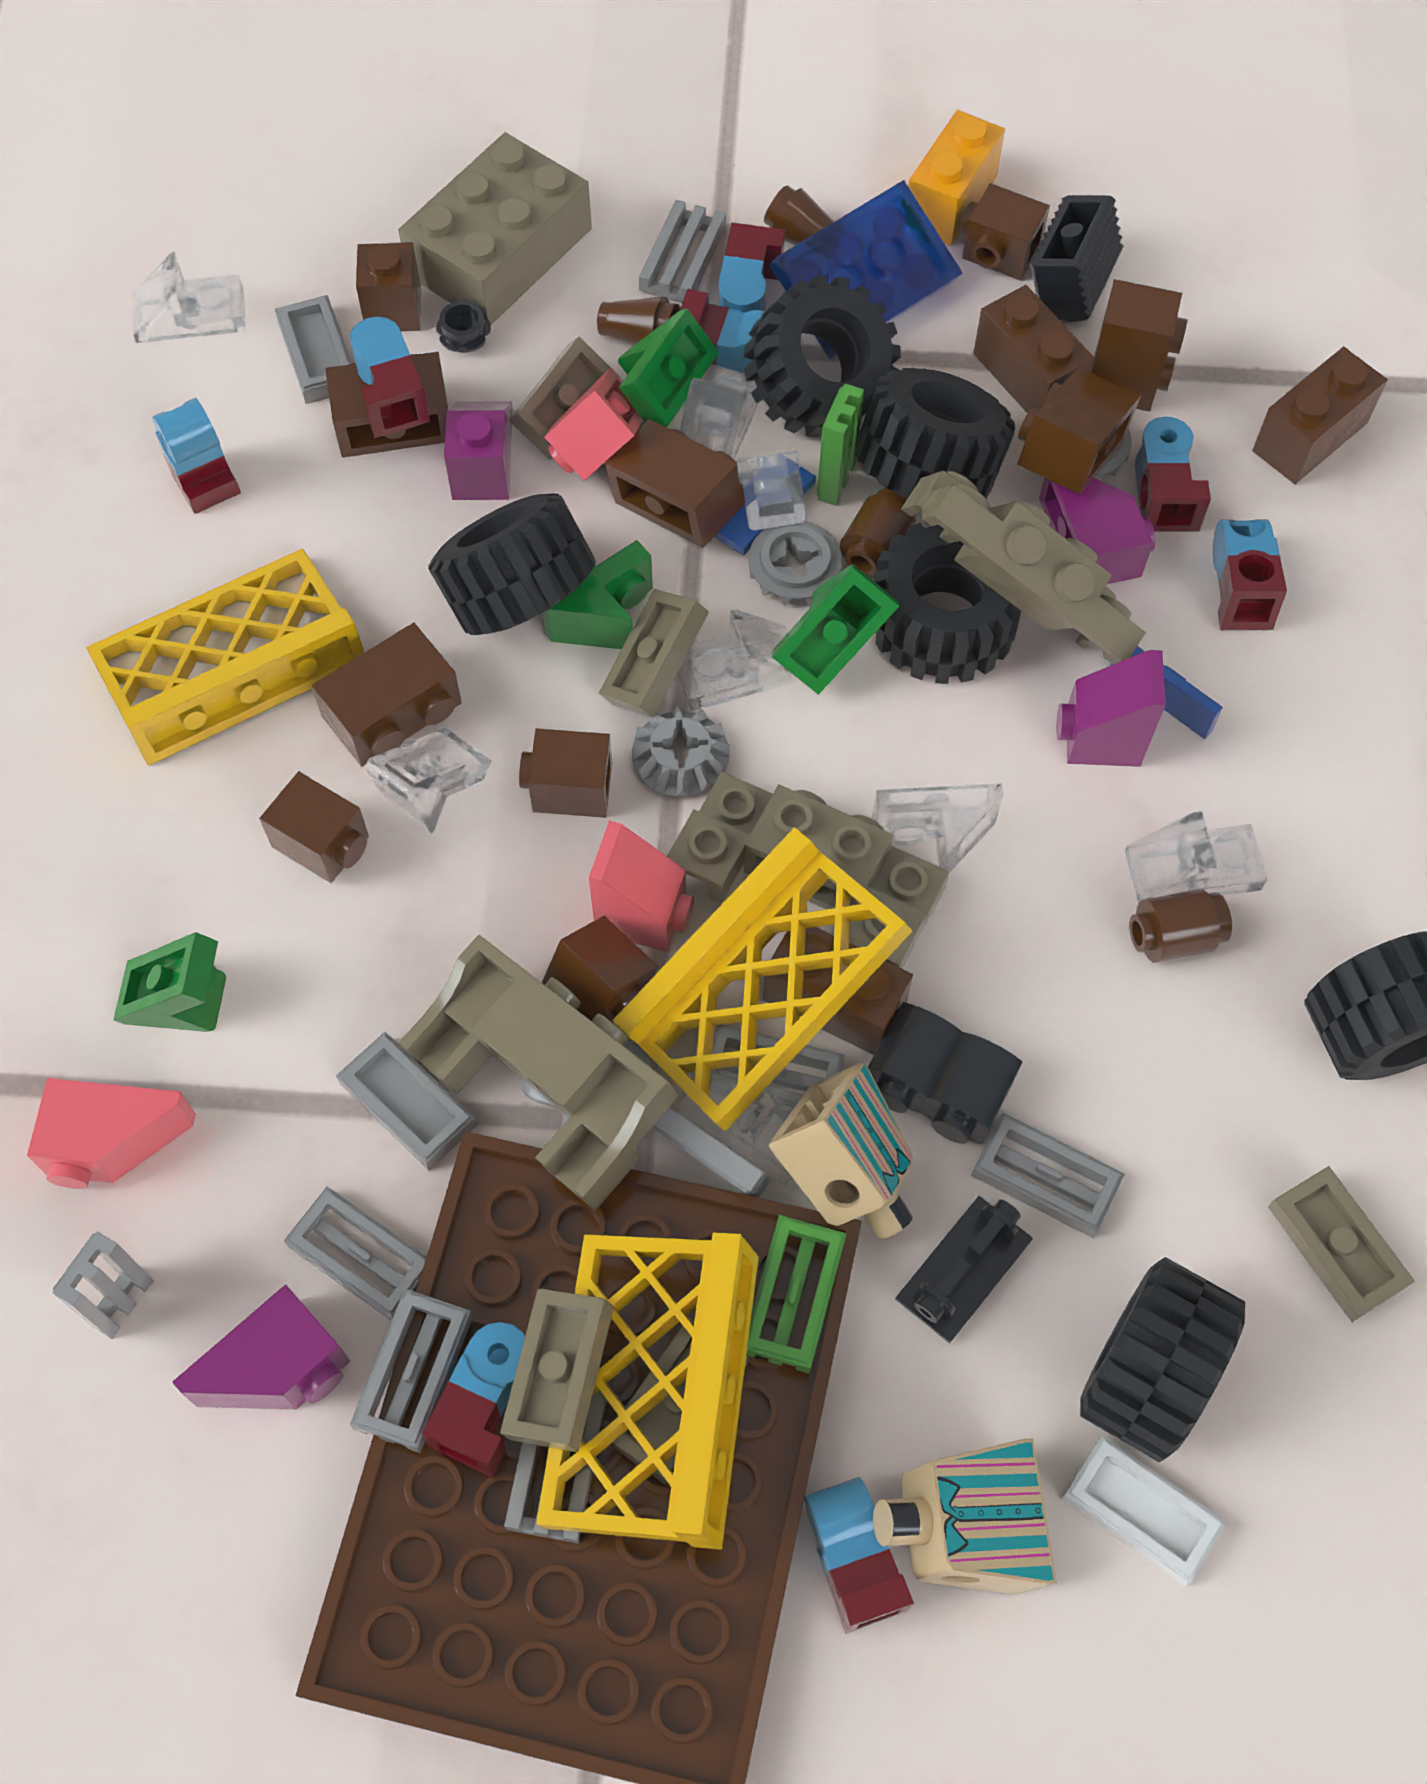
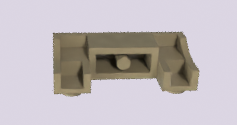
(1028, 563)
(747, 823)
(569, 1060)

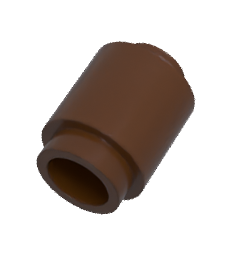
(873, 528)
(1180, 924)

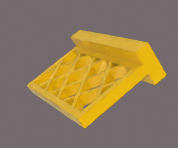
(243, 681)
(731, 949)
(710, 1399)

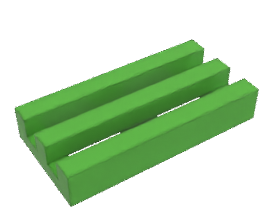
(838, 443)
(778, 1351)

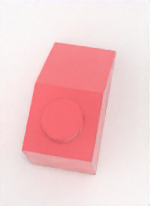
(593, 427)
(639, 889)
(102, 1129)

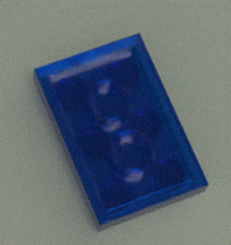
(881, 246)

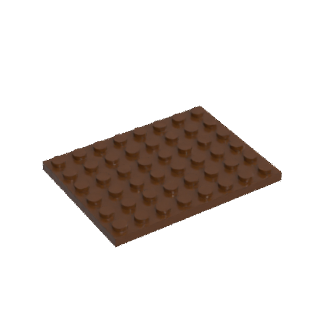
(553, 1649)

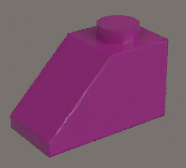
(479, 450)
(1105, 522)
(1114, 712)
(267, 1361)

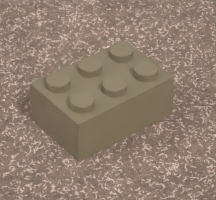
(498, 226)

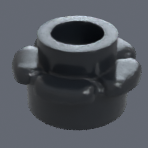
(463, 327)

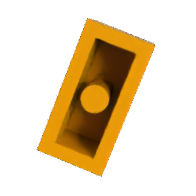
(957, 171)

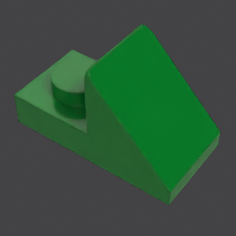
(664, 366)
(595, 609)
(835, 627)
(173, 986)

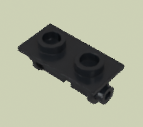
(965, 1267)

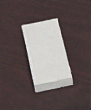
(1144, 1511)

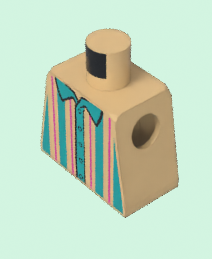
(847, 1152)
(973, 1520)

